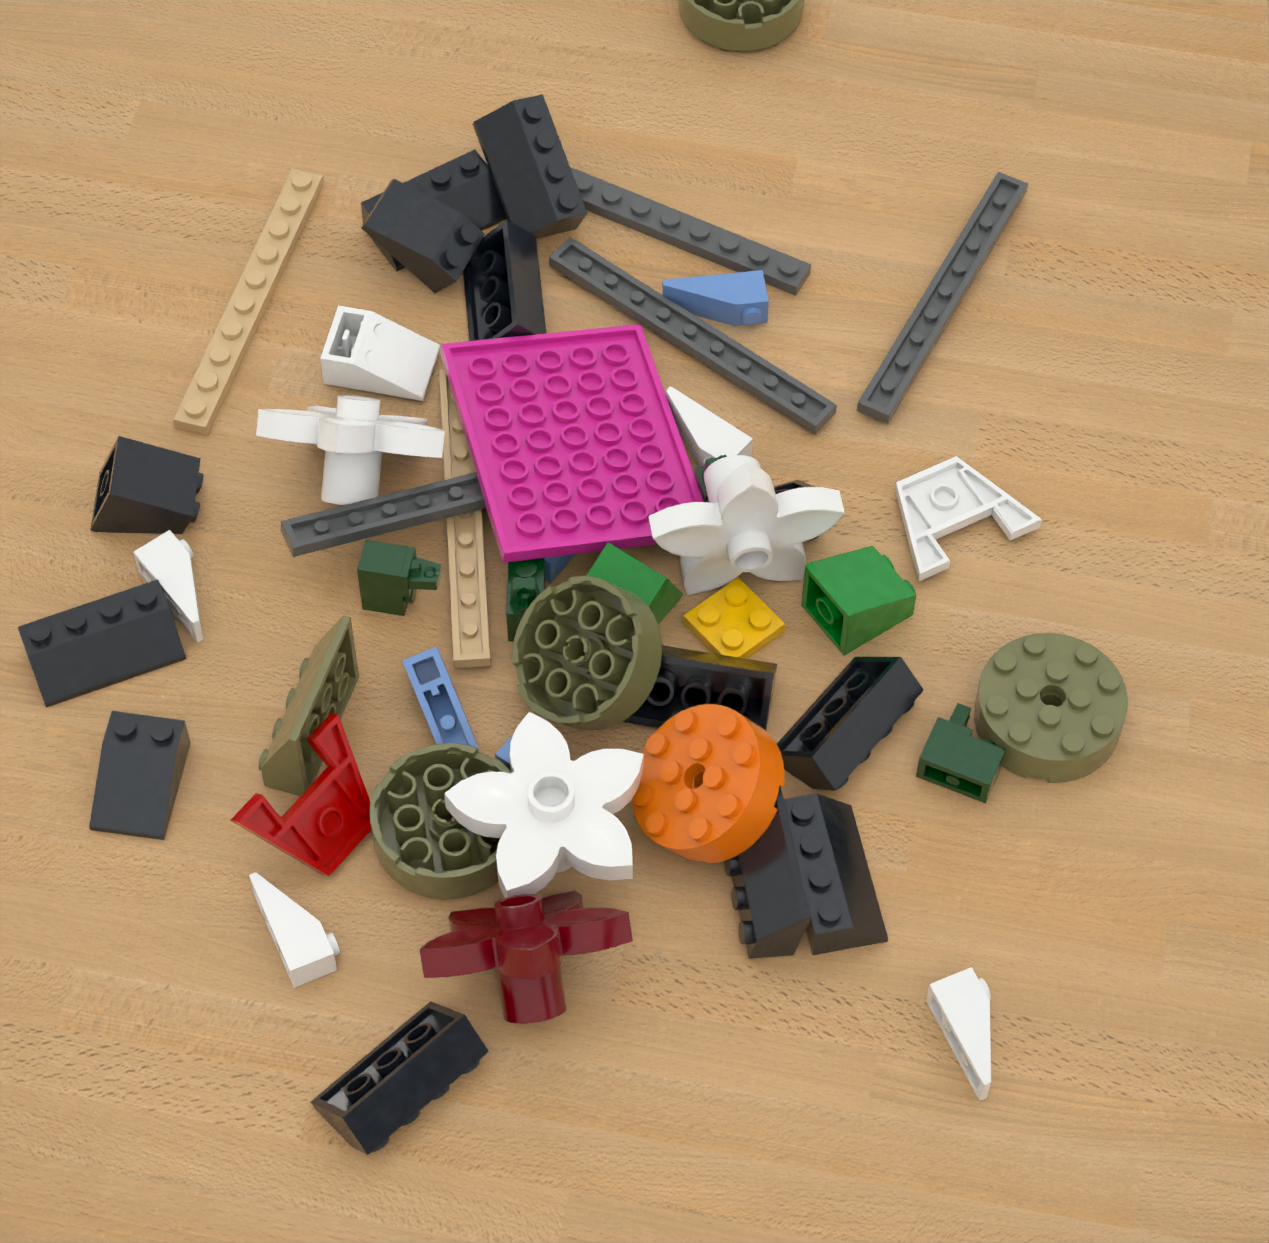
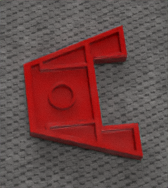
(327, 817)

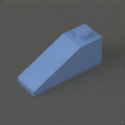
(724, 298)
(439, 698)

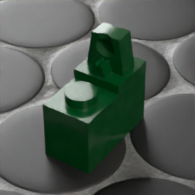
(392, 575)
(524, 584)
(958, 759)

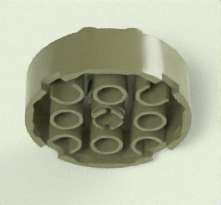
(741, 23)
(587, 653)
(1051, 706)
(413, 830)

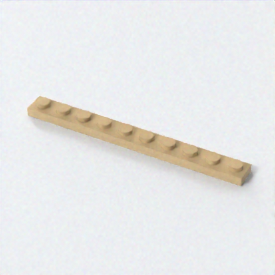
(248, 303)
(465, 549)

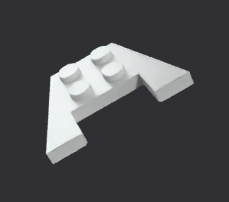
(951, 499)

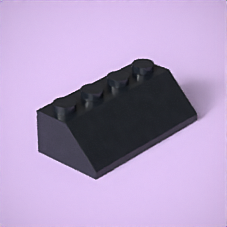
(530, 167)
(461, 184)
(504, 285)
(102, 643)
(702, 678)
(848, 721)
(834, 875)
(769, 891)
(401, 1077)

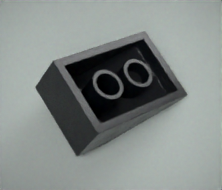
(423, 234)
(139, 774)

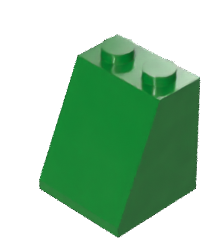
(629, 573)
(856, 597)

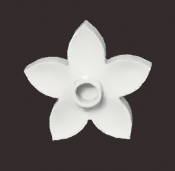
(352, 442)
(744, 526)
(551, 809)

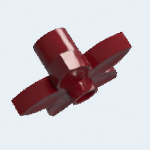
(525, 945)

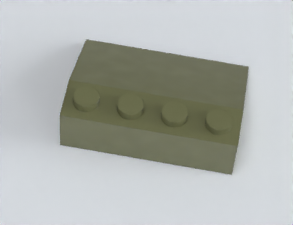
(323, 689)

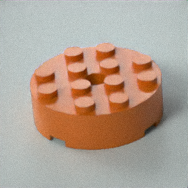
(708, 784)

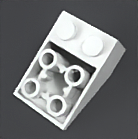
(377, 355)

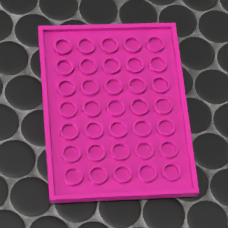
(569, 439)

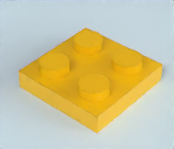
(734, 621)

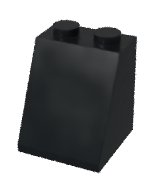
(146, 490)

